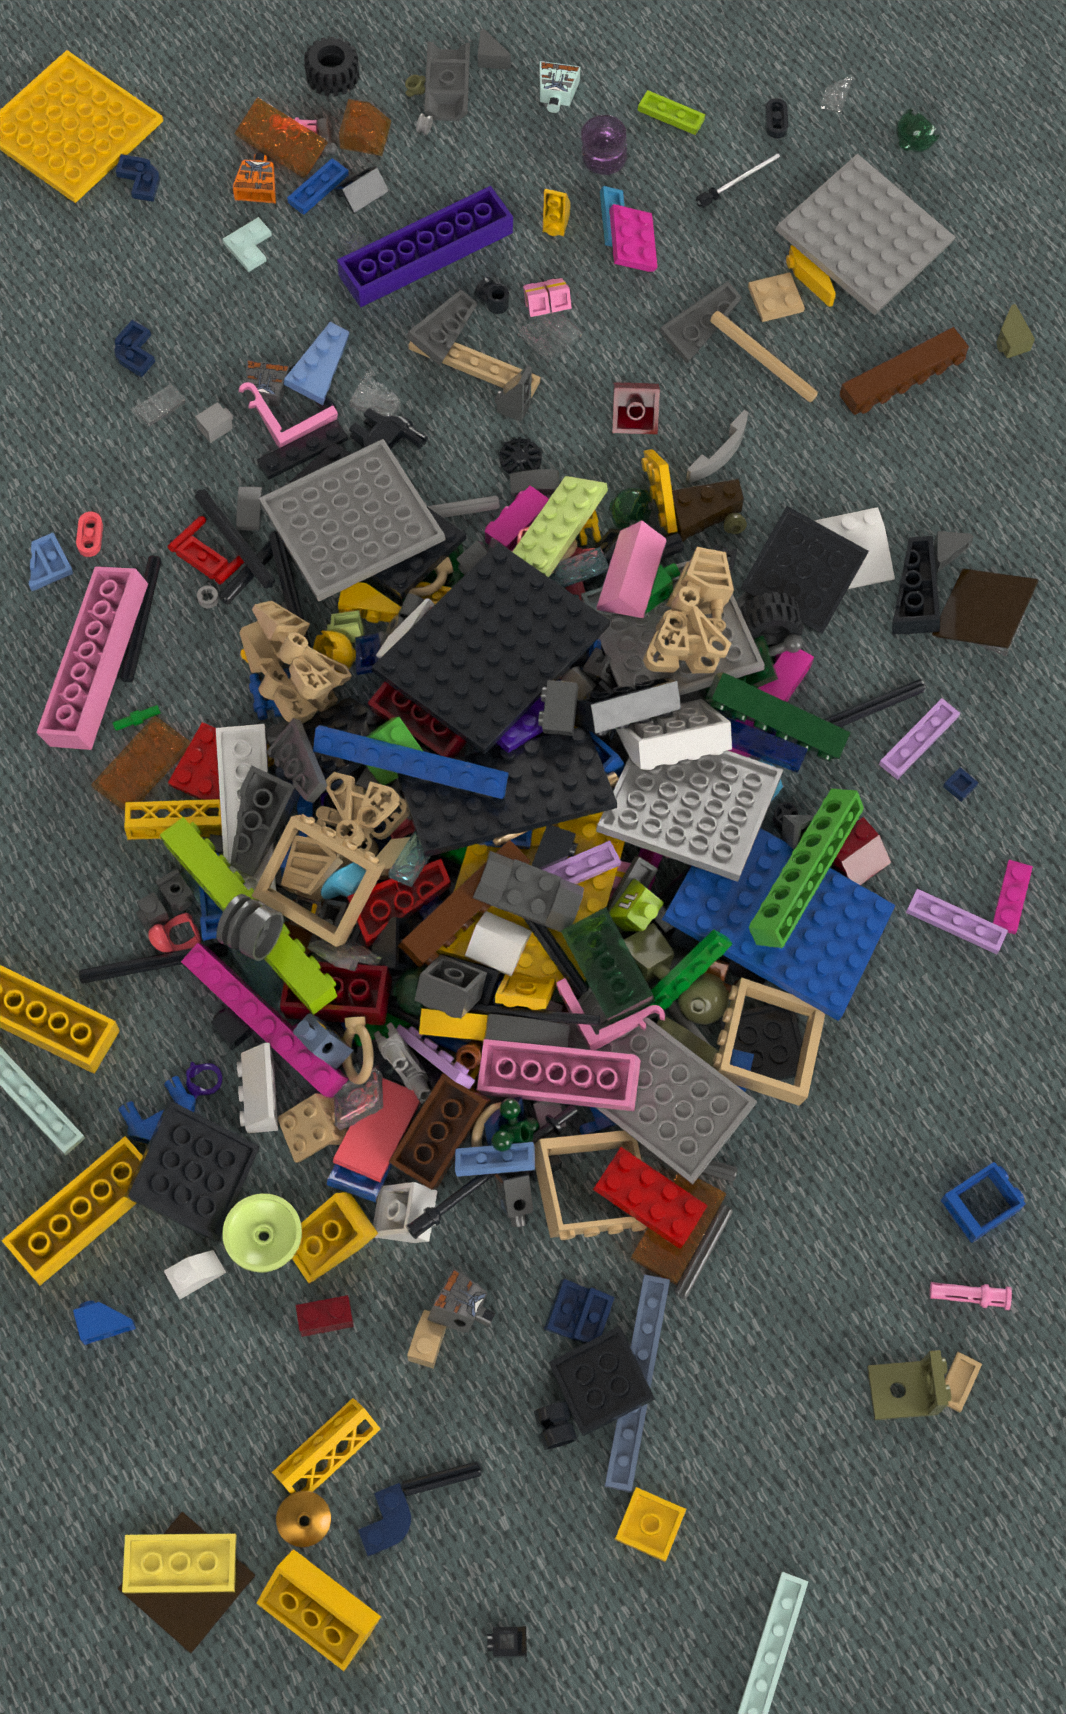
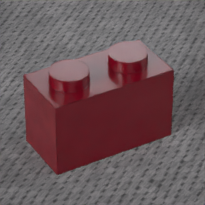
(324, 1316)

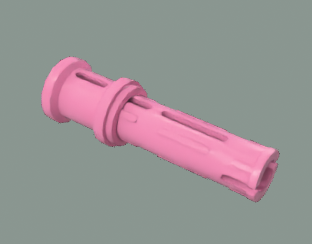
(983, 1295)

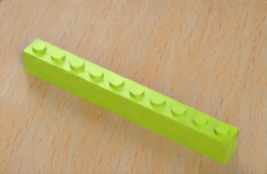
(222, 885)

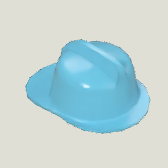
(343, 881)

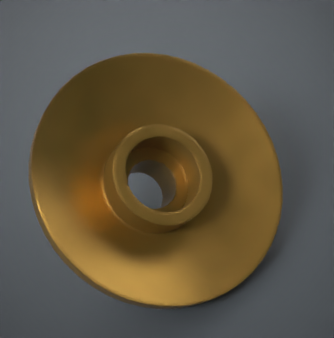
(298, 1505)

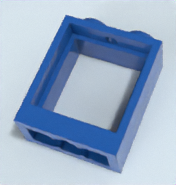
(964, 1217)

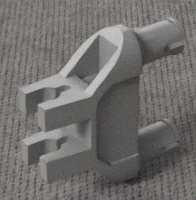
(404, 1062)

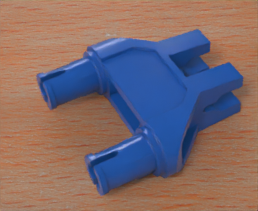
(142, 1130)

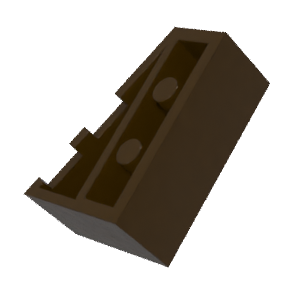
(705, 506)

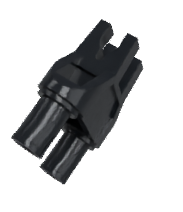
(389, 428)

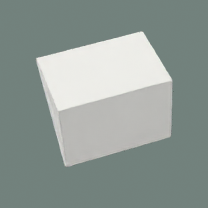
(497, 943)

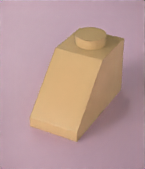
(426, 1341)

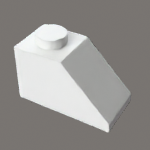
(194, 1273)

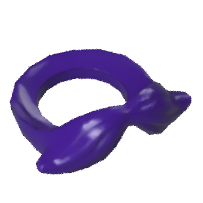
(195, 1069)

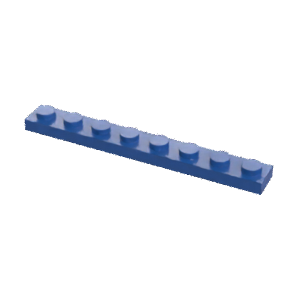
(410, 762)

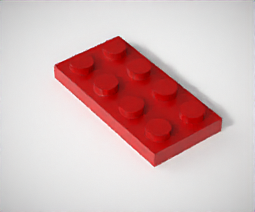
(650, 1197)

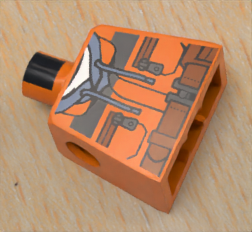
(255, 180)

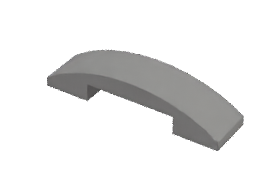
(704, 467)

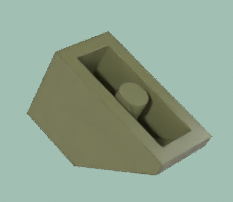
(1015, 334)

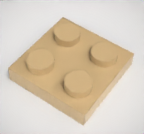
(776, 297)

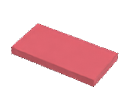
(376, 1137)

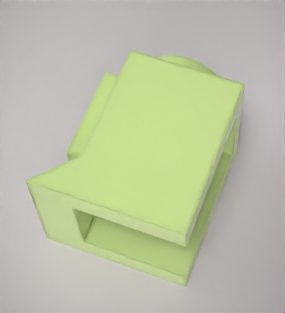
(348, 624)

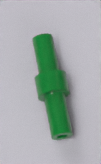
(136, 718)

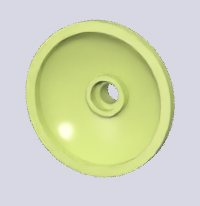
(256, 1216)

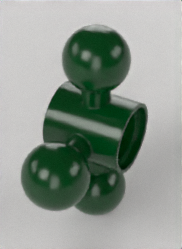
(513, 1131)

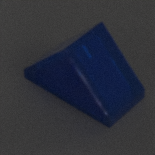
(366, 652)

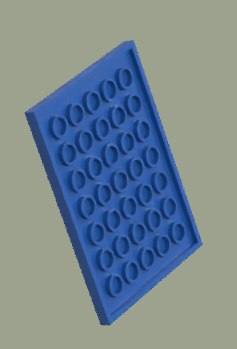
(825, 948)

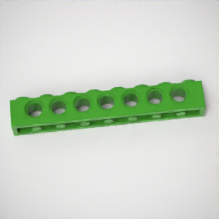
(806, 868)

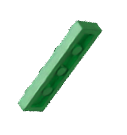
(690, 968)

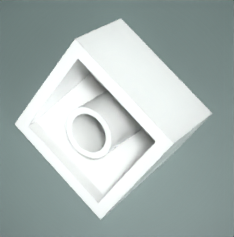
(400, 1206)

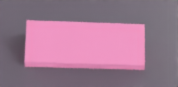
(632, 571)

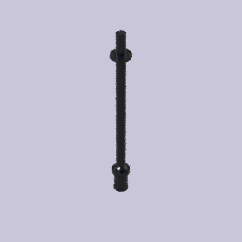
(433, 1215)

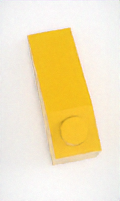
(811, 275)

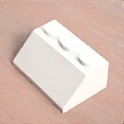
(258, 1089)

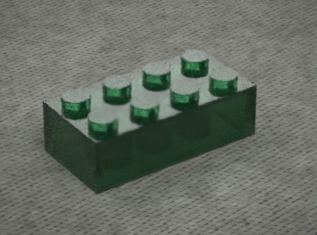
(608, 966)

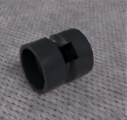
(555, 1425)

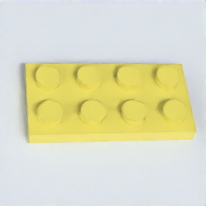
(179, 1563)

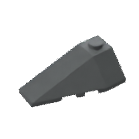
(261, 814)

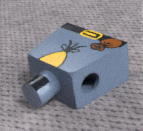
(315, 1034)

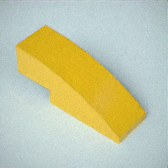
(440, 1024)

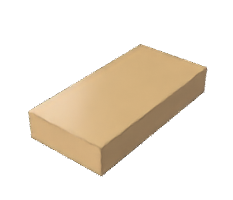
(961, 1379)

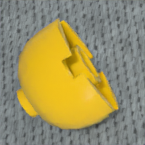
(336, 647)

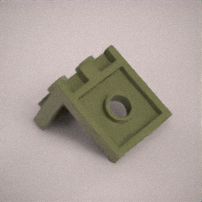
(923, 1386)

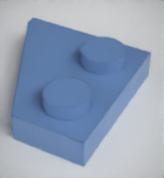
(47, 562)

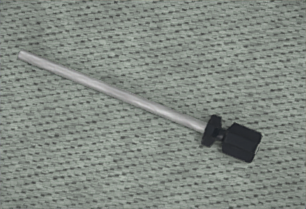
(706, 198)

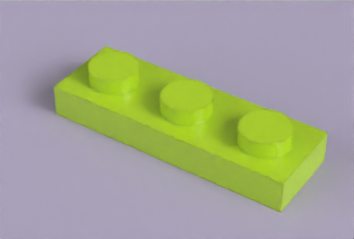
(671, 112)

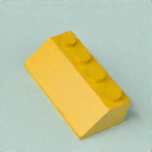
(318, 1609)

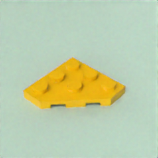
(660, 488)

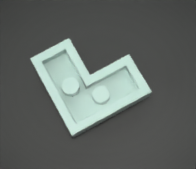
(243, 243)

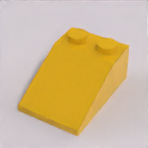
(332, 1235)

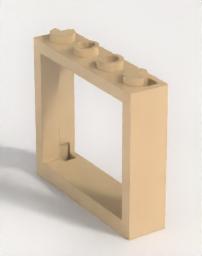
(299, 914)
(794, 1093)
(577, 1144)

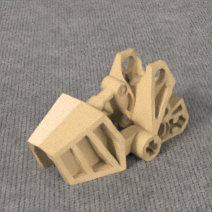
(700, 590)
(280, 639)
(357, 811)

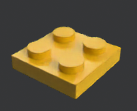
(525, 991)
(650, 1524)

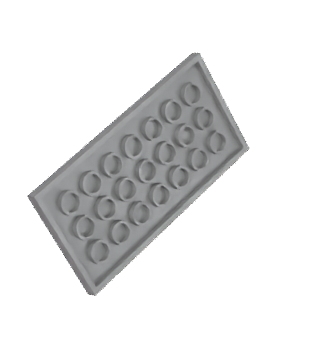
(681, 1101)

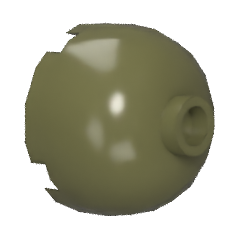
(704, 1000)

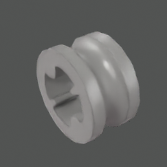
(424, 124)
(210, 603)

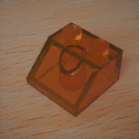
(364, 128)

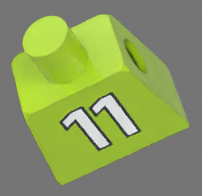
(635, 908)

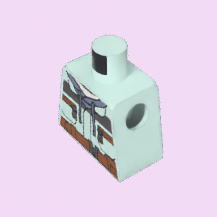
(558, 84)

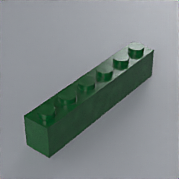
(777, 716)

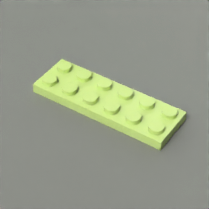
(560, 522)

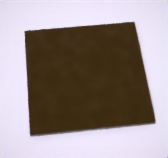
(985, 608)
(190, 1615)

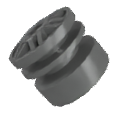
(249, 927)

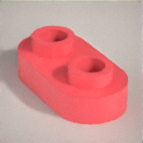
(89, 535)

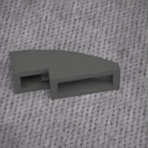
(526, 1030)

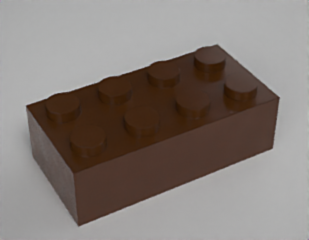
(438, 1131)

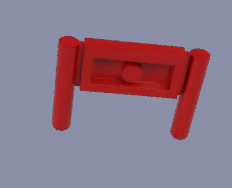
(202, 556)

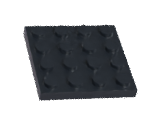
(806, 564)
(347, 717)
(192, 1171)

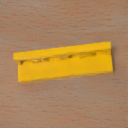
(152, 827)
(339, 1427)

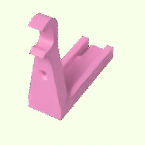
(295, 432)
(610, 1032)

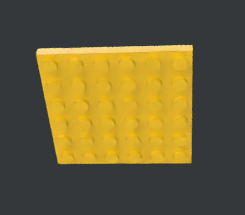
(73, 126)

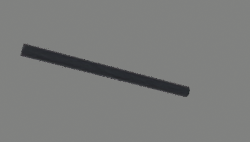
(544, 1015)

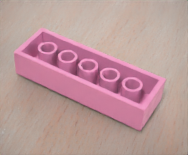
(559, 1075)

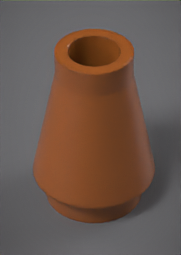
(470, 1054)

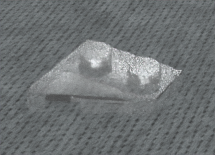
(375, 396)

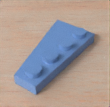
(317, 366)

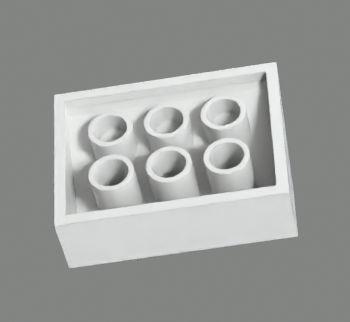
(869, 532)
(683, 735)

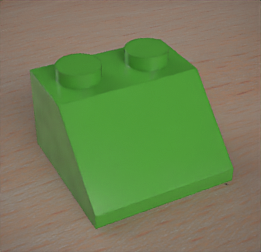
(393, 732)

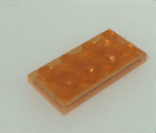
(281, 138)
(141, 764)
(664, 1257)

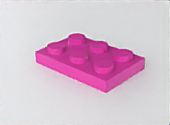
(633, 238)

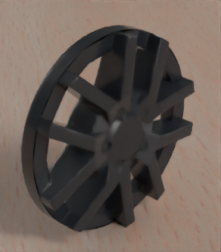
(520, 455)

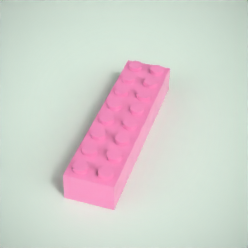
(92, 658)

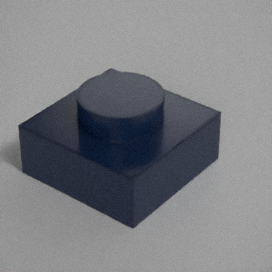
(960, 784)

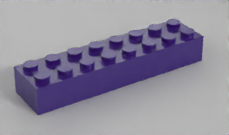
(425, 246)

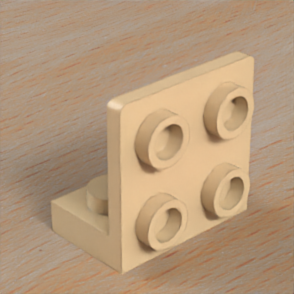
(310, 1126)

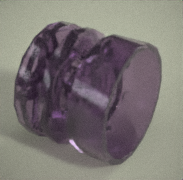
(604, 144)

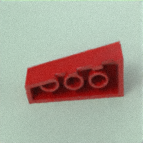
(399, 900)

